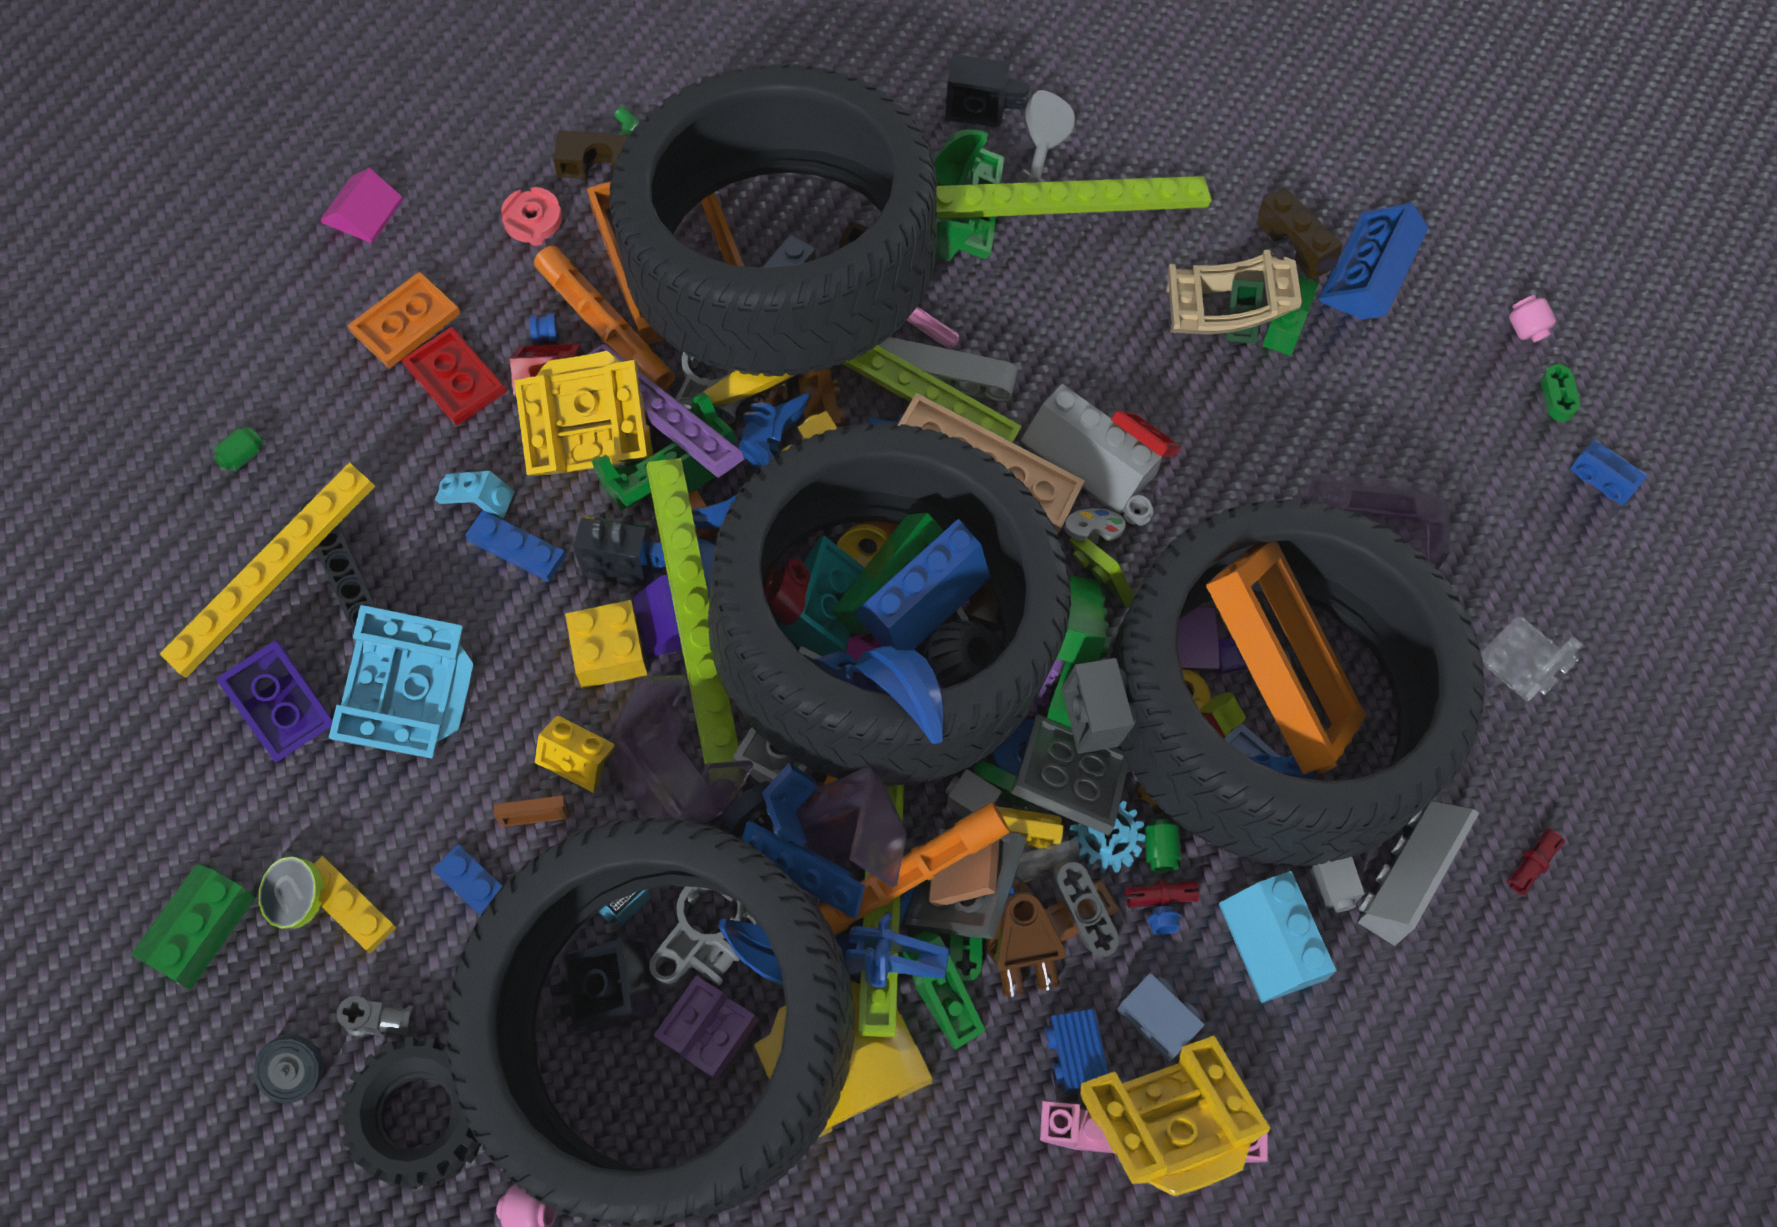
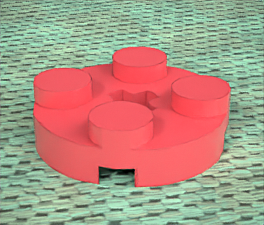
(534, 229)

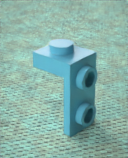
(477, 487)

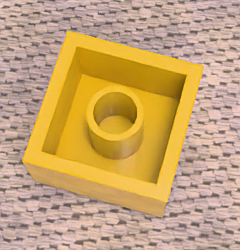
(605, 644)

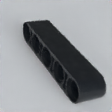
(347, 581)

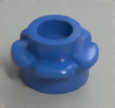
(1164, 920)

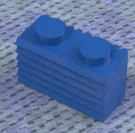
(1076, 1048)

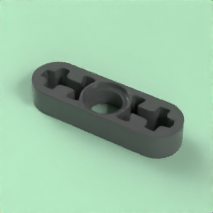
(1105, 926)

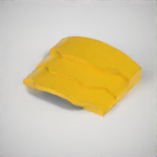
(582, 411)
(877, 1068)
(1180, 1122)

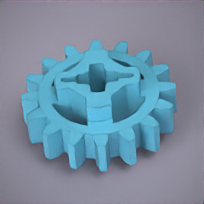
(1121, 837)

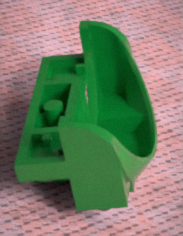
(952, 164)
(631, 483)

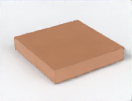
(966, 878)

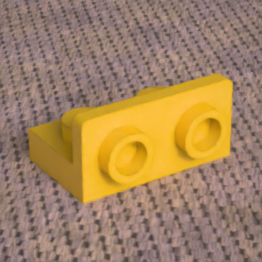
(573, 753)
(1038, 828)

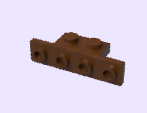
(822, 395)

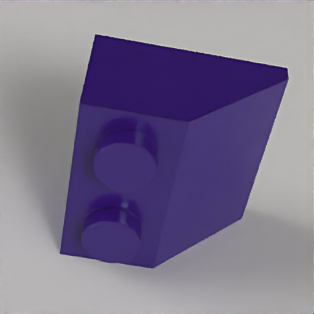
(657, 618)

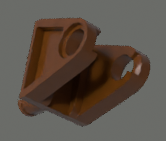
(1024, 940)

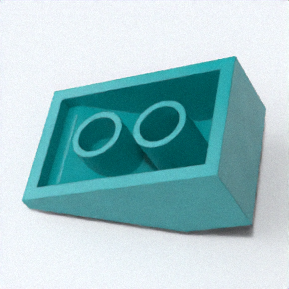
(830, 577)

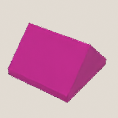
(363, 206)

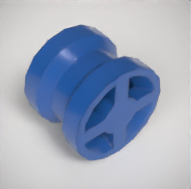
(544, 328)

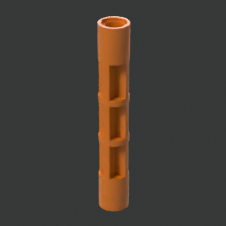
(601, 315)
(924, 862)

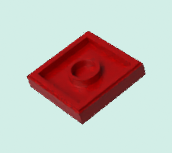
(1146, 433)

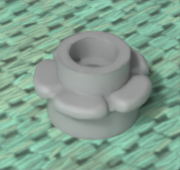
(1138, 503)

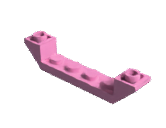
(1075, 1129)

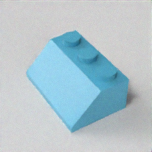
(1277, 937)

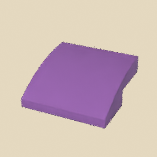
(1198, 640)
(706, 1028)

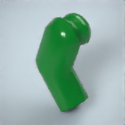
(627, 120)

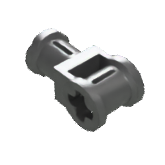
(376, 1018)

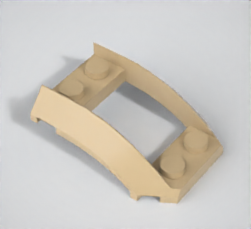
(1187, 287)

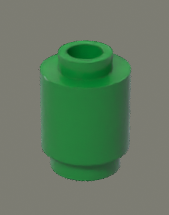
(237, 449)
(1162, 845)

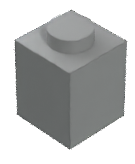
(970, 794)
(1337, 884)

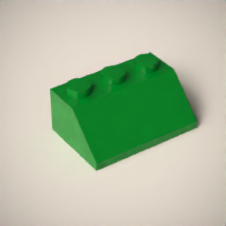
(193, 925)

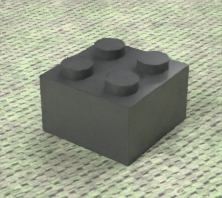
(1098, 705)

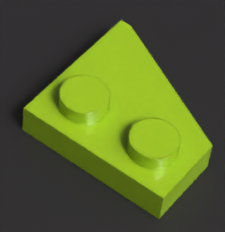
(1103, 568)

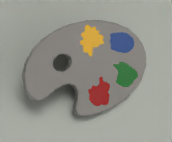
(1096, 523)

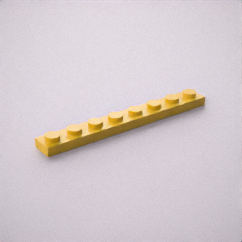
(267, 570)

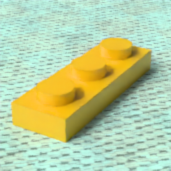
(352, 908)

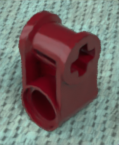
(787, 591)

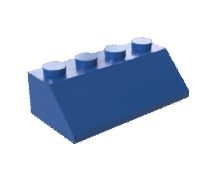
(1375, 261)
(926, 589)

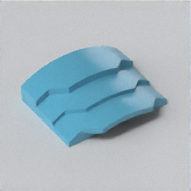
(403, 683)

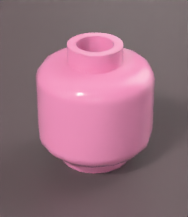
(1532, 318)
(522, 1210)

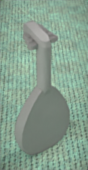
(1049, 123)

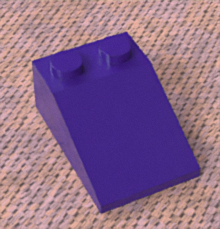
(275, 700)

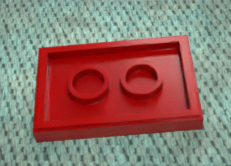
(454, 376)

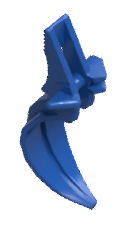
(758, 445)
(901, 674)
(755, 950)

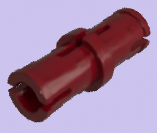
(1535, 861)
(1162, 893)

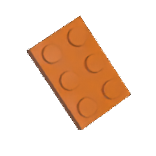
(404, 319)

